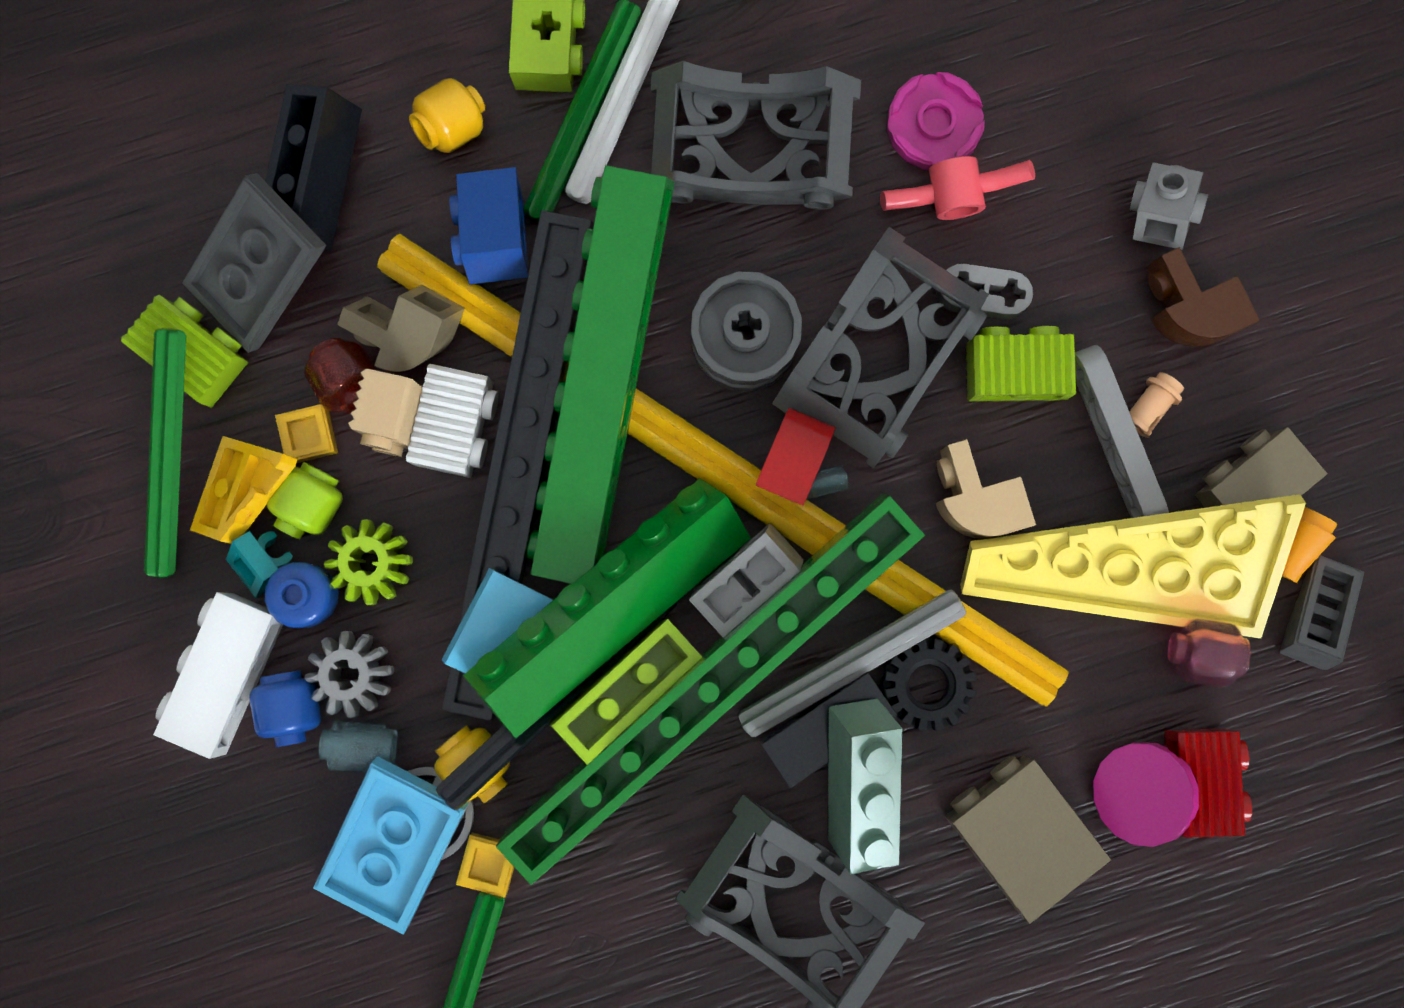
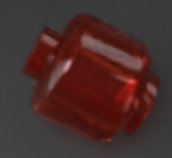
(335, 373)

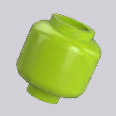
(305, 501)

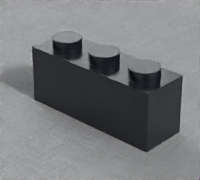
(313, 155)

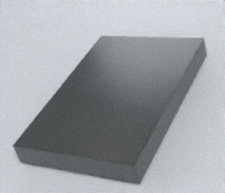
(253, 262)

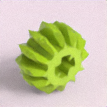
(349, 560)

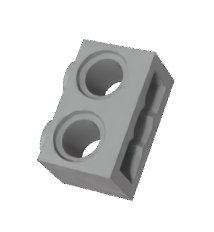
(746, 580)

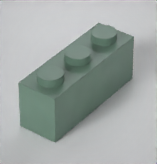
(864, 785)

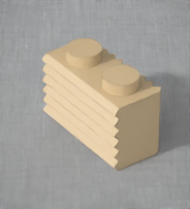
(386, 411)

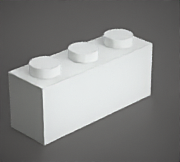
(217, 675)

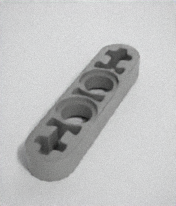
(1118, 434)

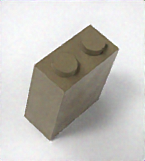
(1026, 836)

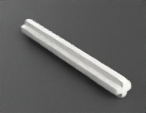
(620, 98)

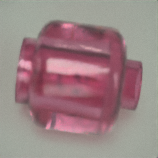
(1209, 652)

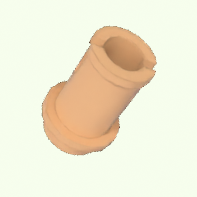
(1155, 402)

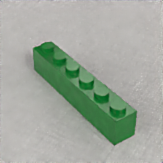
(607, 606)

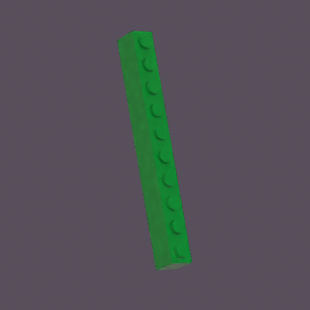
(710, 687)

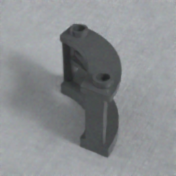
(803, 91)
(884, 282)
(869, 913)

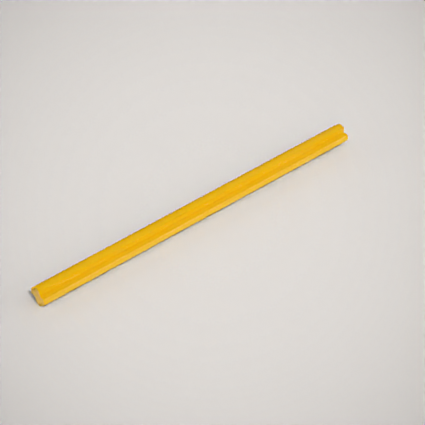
(736, 477)

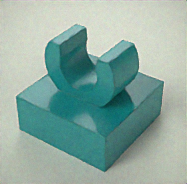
(252, 563)

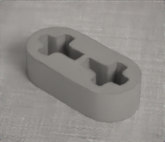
(992, 280)

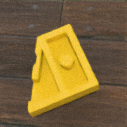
(239, 488)

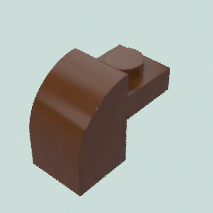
(1192, 315)

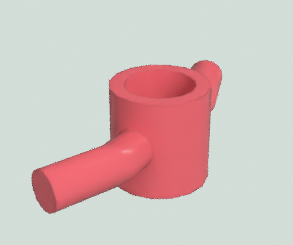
(957, 187)

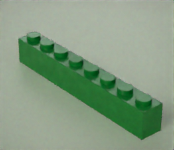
(601, 372)

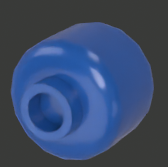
(301, 595)
(284, 708)

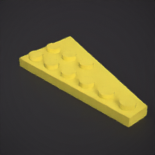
(1148, 568)

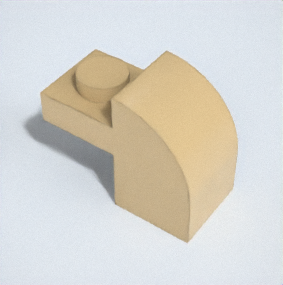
(980, 510)

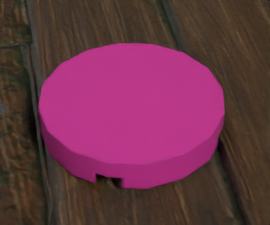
(935, 119)
(1145, 794)

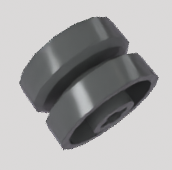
(752, 303)

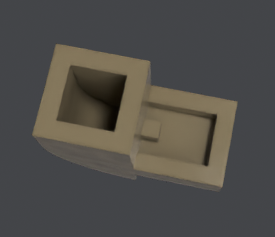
(409, 334)

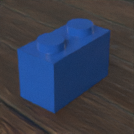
(490, 226)

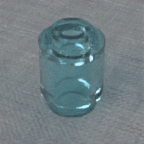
(355, 744)

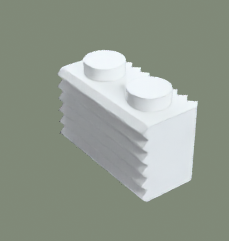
(452, 421)

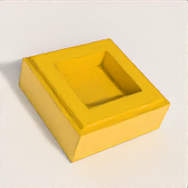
(307, 433)
(485, 867)

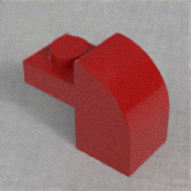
(795, 456)

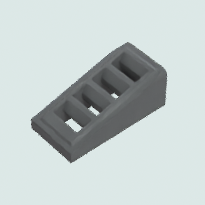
(1335, 639)

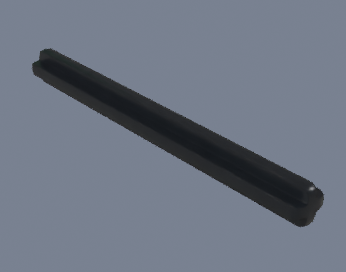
(503, 746)

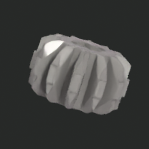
(340, 690)

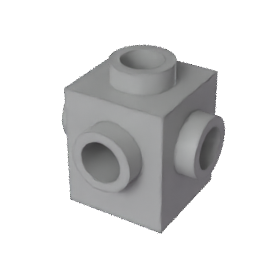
(1167, 205)

